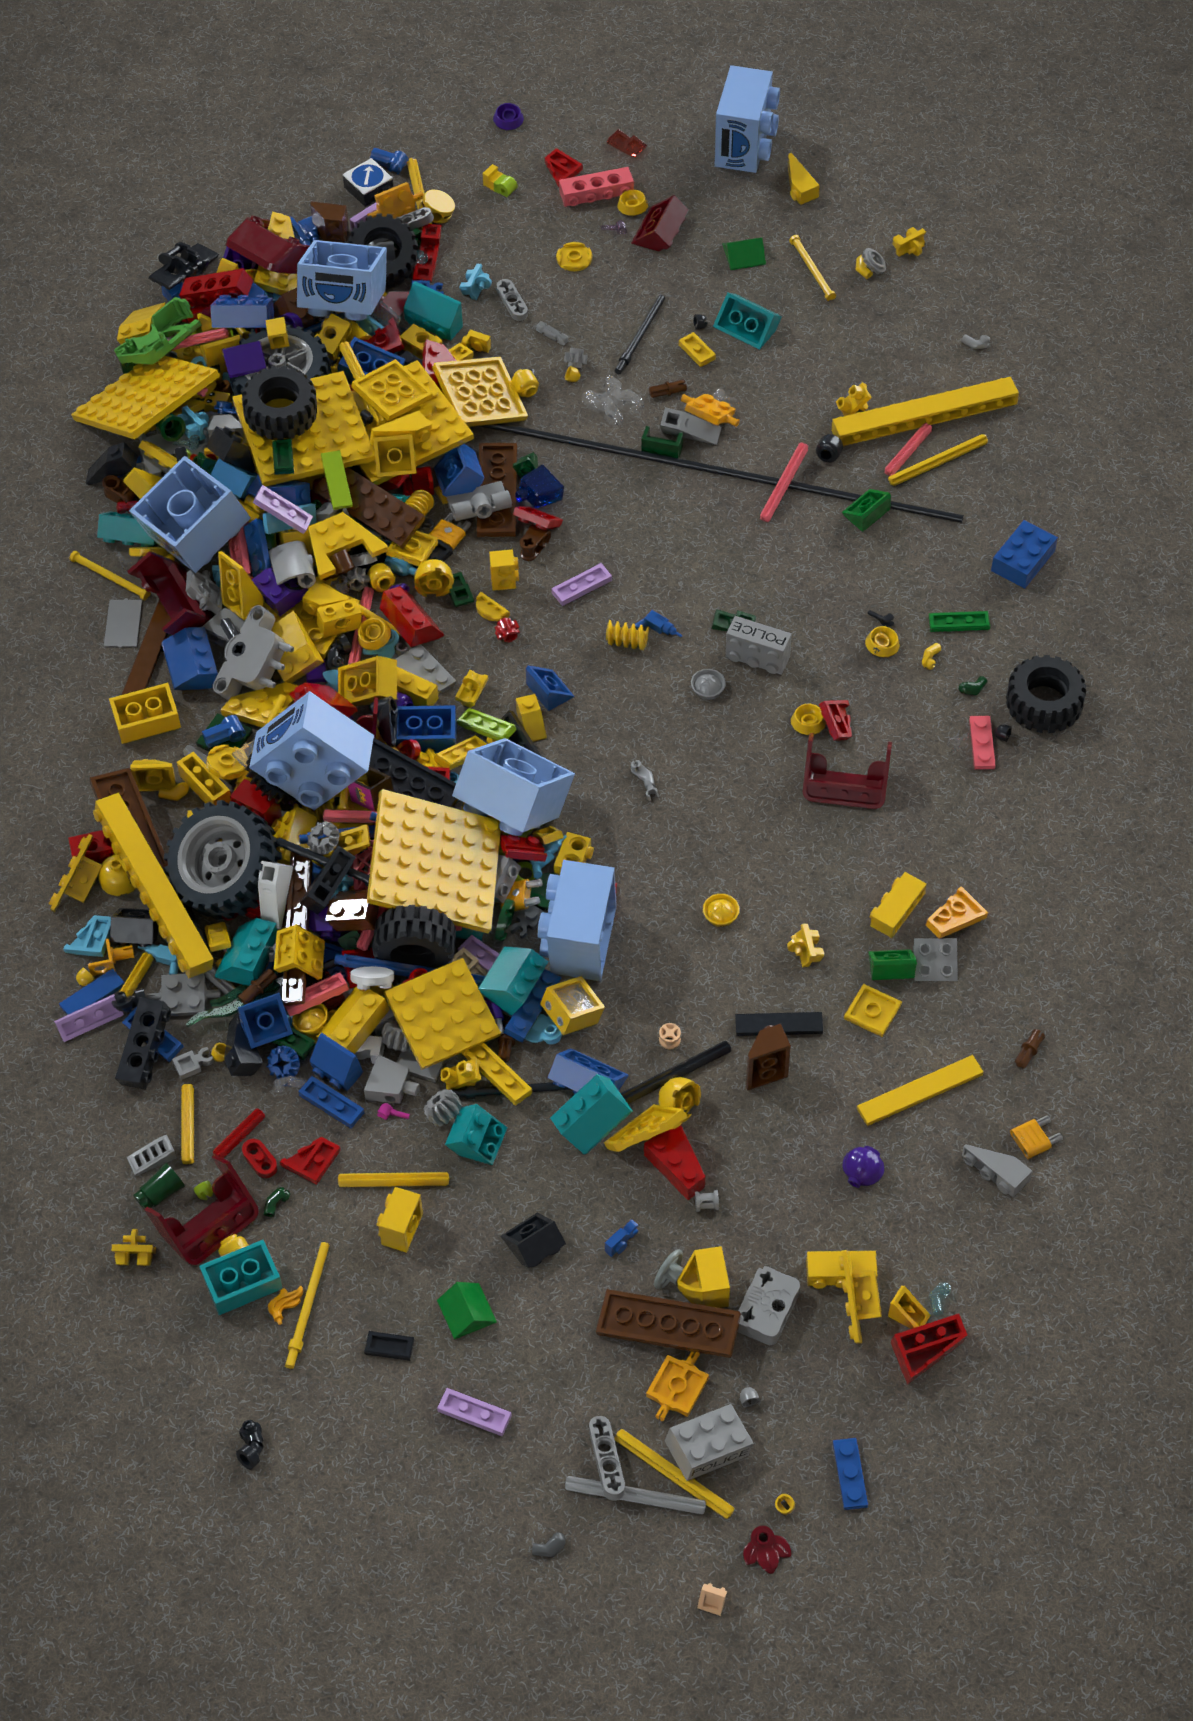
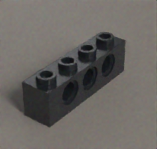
(146, 1011)

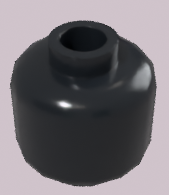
(829, 448)

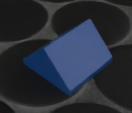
(547, 687)
(264, 1020)

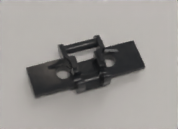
(191, 263)

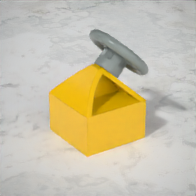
(701, 1280)

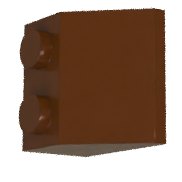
(330, 221)
(288, 303)
(350, 911)

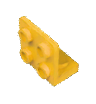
(299, 949)

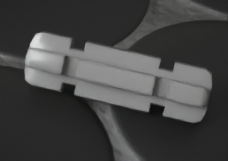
(552, 333)

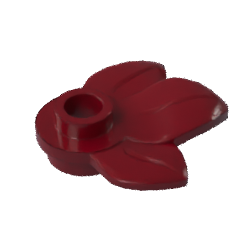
(767, 1552)

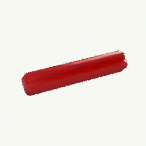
(239, 1133)

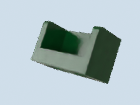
(660, 445)

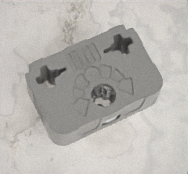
(761, 1302)

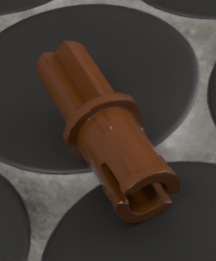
(667, 388)
(257, 987)
(506, 1043)
(1029, 1048)

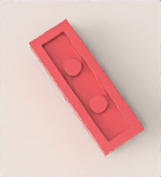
(982, 742)
(319, 993)

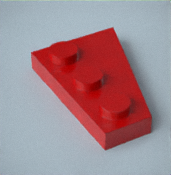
(387, 338)

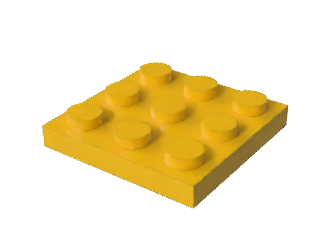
(392, 390)

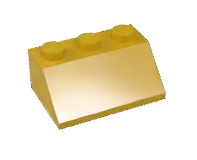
(356, 1019)

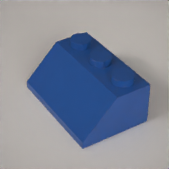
(369, 358)
(459, 471)
(190, 659)
(575, 1070)

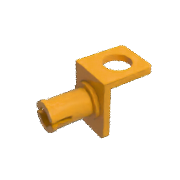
(114, 955)

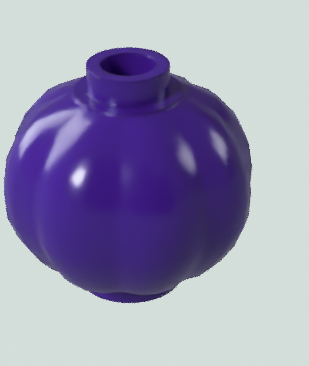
(863, 1166)

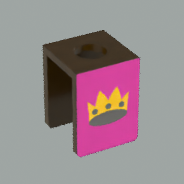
(368, 795)

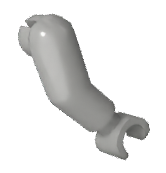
(646, 776)

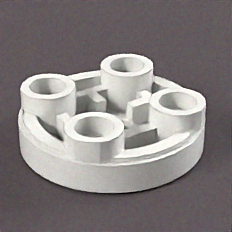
(372, 976)

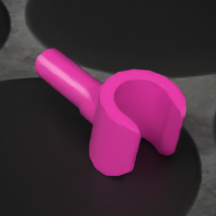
(386, 1110)

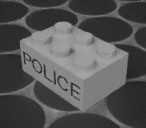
(758, 645)
(708, 1442)

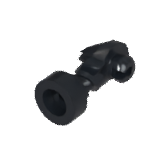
(340, 645)
(125, 1003)
(251, 1434)

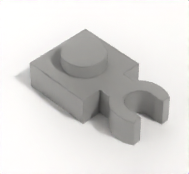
(189, 1064)

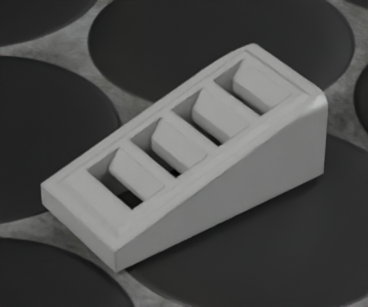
(154, 1162)

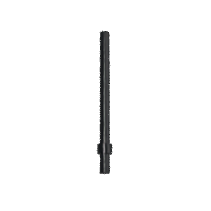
(626, 356)
(319, 859)
(471, 1092)

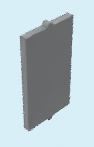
(123, 623)

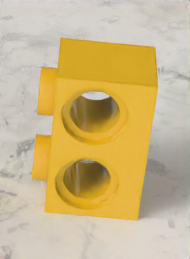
(503, 570)
(569, 852)

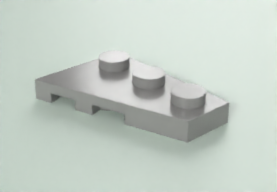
(423, 664)

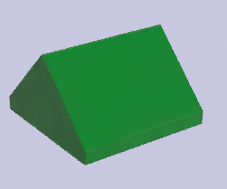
(745, 253)
(868, 508)
(892, 964)
(465, 1309)

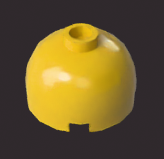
(433, 578)
(113, 877)
(680, 1094)

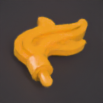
(284, 1301)

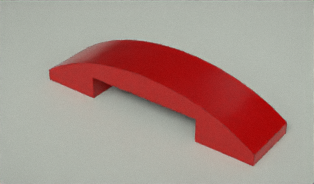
(429, 245)

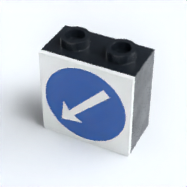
(366, 181)

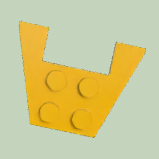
(338, 534)

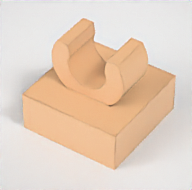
(712, 1599)

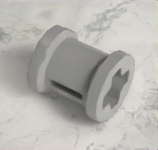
(703, 1200)

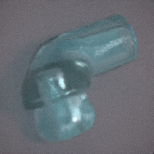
(936, 1297)

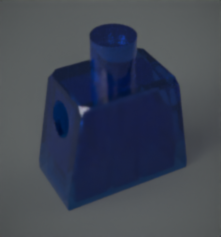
(540, 488)

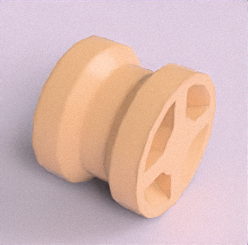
(672, 1031)

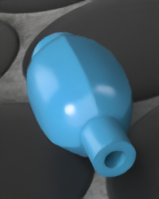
(400, 566)

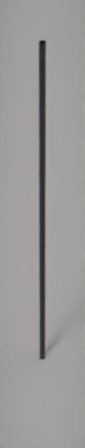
(714, 469)

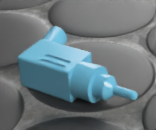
(550, 849)
(163, 955)

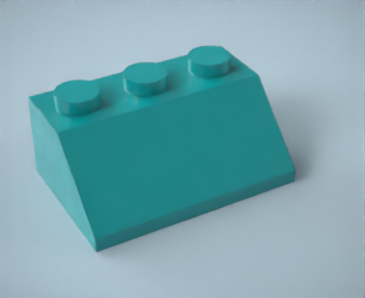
(433, 311)
(746, 320)
(122, 528)
(248, 952)
(512, 977)
(591, 1113)
(241, 1277)

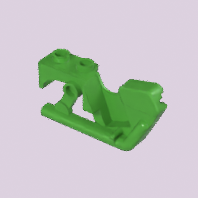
(155, 345)

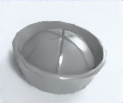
(708, 683)

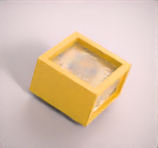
(572, 1005)

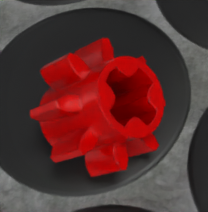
(507, 629)

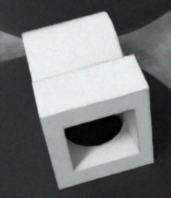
(371, 1048)

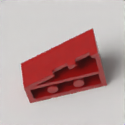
(676, 1161)
(927, 1344)

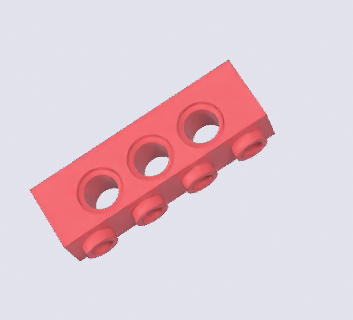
(595, 186)

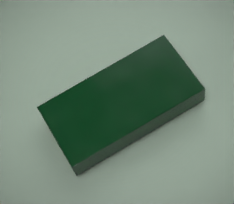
(283, 456)

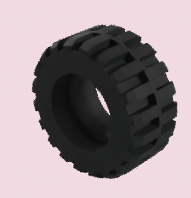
(394, 230)
(279, 384)
(1040, 713)
(414, 936)

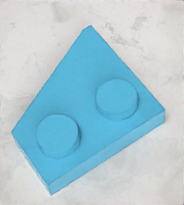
(91, 938)

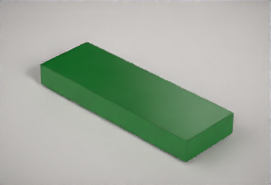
(959, 621)

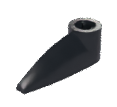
(387, 720)

